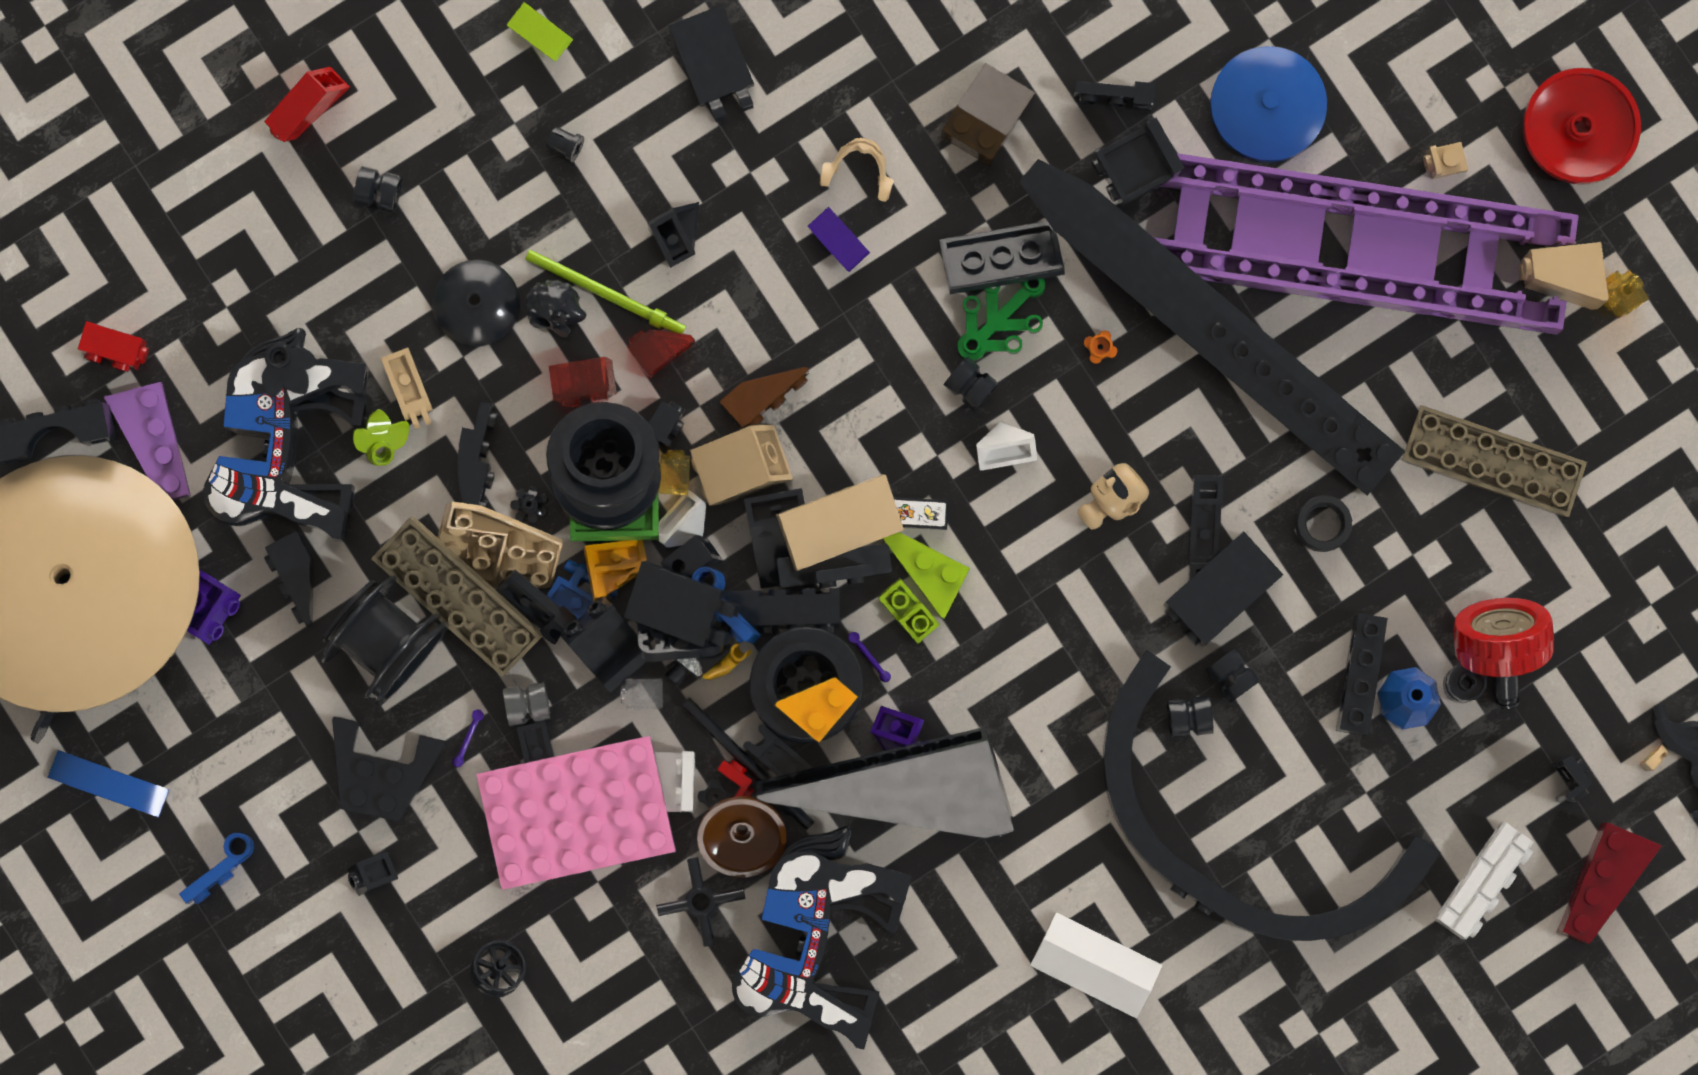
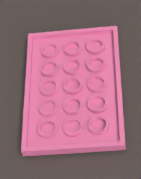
(576, 812)

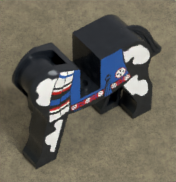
(253, 490)
(800, 897)

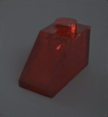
(657, 349)

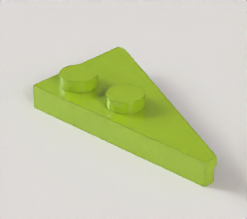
(933, 572)

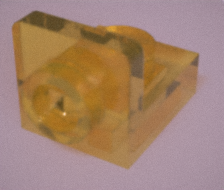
(674, 473)

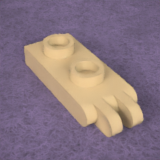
(407, 386)

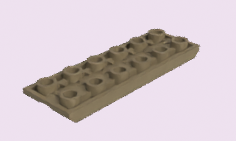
(1494, 461)
(459, 594)

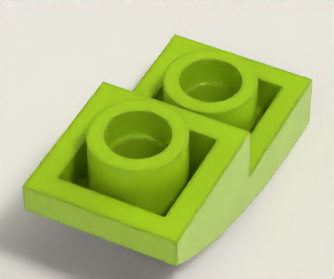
(539, 32)
(908, 611)

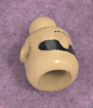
(1114, 495)

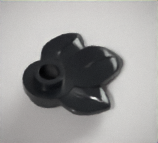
(290, 372)

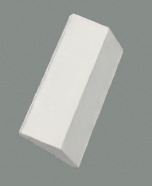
(1096, 965)

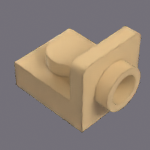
(1445, 160)

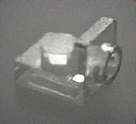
(642, 694)

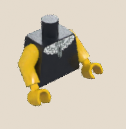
(706, 667)

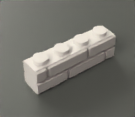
(1484, 880)

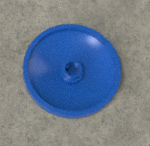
(1268, 104)

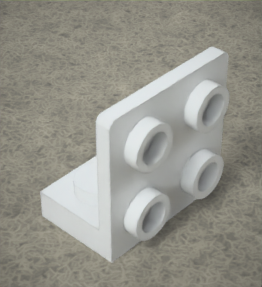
(677, 779)

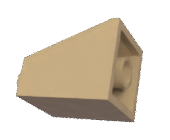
(1567, 272)
(740, 464)

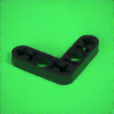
(665, 647)

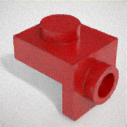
(735, 773)

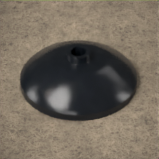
(479, 323)

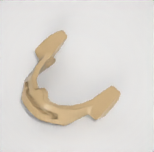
(864, 146)

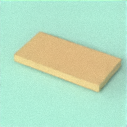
(840, 522)

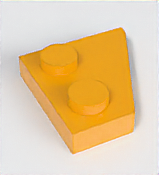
(612, 565)
(818, 707)

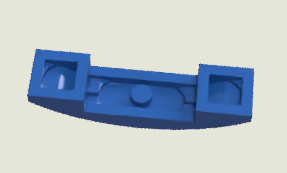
(108, 783)

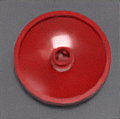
(1581, 126)

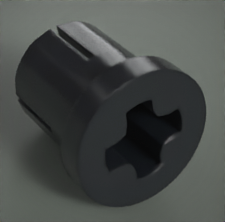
(565, 143)

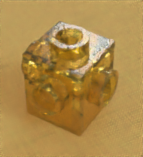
(1624, 293)

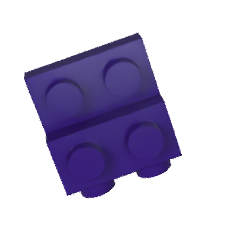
(212, 608)

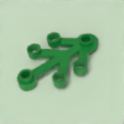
(998, 322)

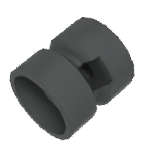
(526, 704)

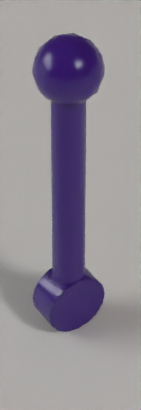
(854, 638)
(477, 716)

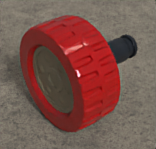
(1504, 641)

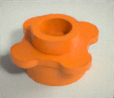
(1104, 339)

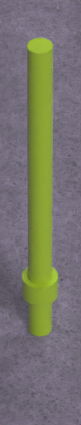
(656, 317)

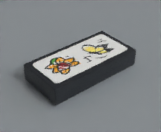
(923, 513)

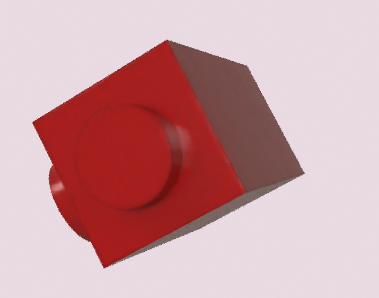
(113, 346)

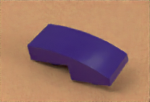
(838, 239)

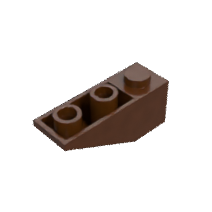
(756, 396)

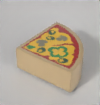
(1655, 758)

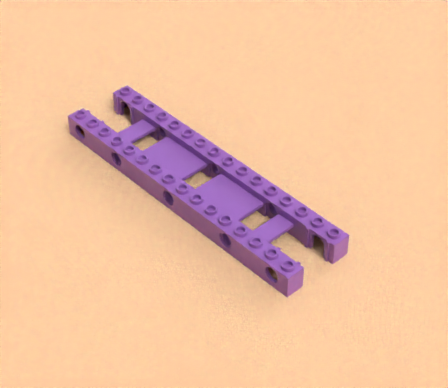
(1389, 248)

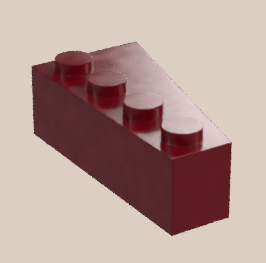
(1607, 876)

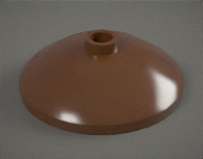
(741, 851)

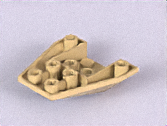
(499, 545)

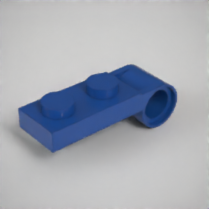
(740, 628)
(220, 873)

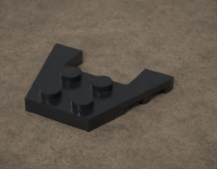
(376, 784)

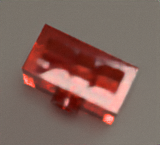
(582, 381)

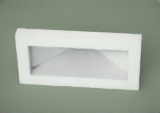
(1006, 447)
(682, 521)

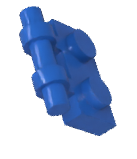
(571, 596)

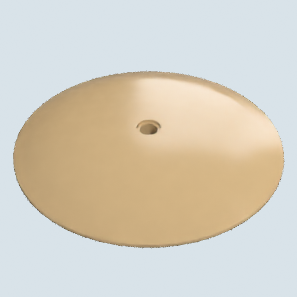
(126, 589)

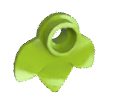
(378, 434)

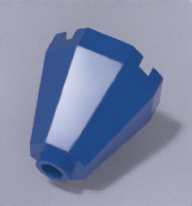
(1399, 706)

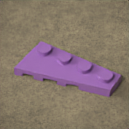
(150, 432)

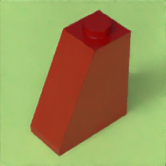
(305, 103)

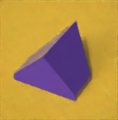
(895, 728)

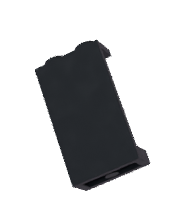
(1222, 590)

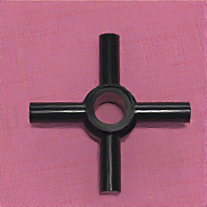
(687, 905)

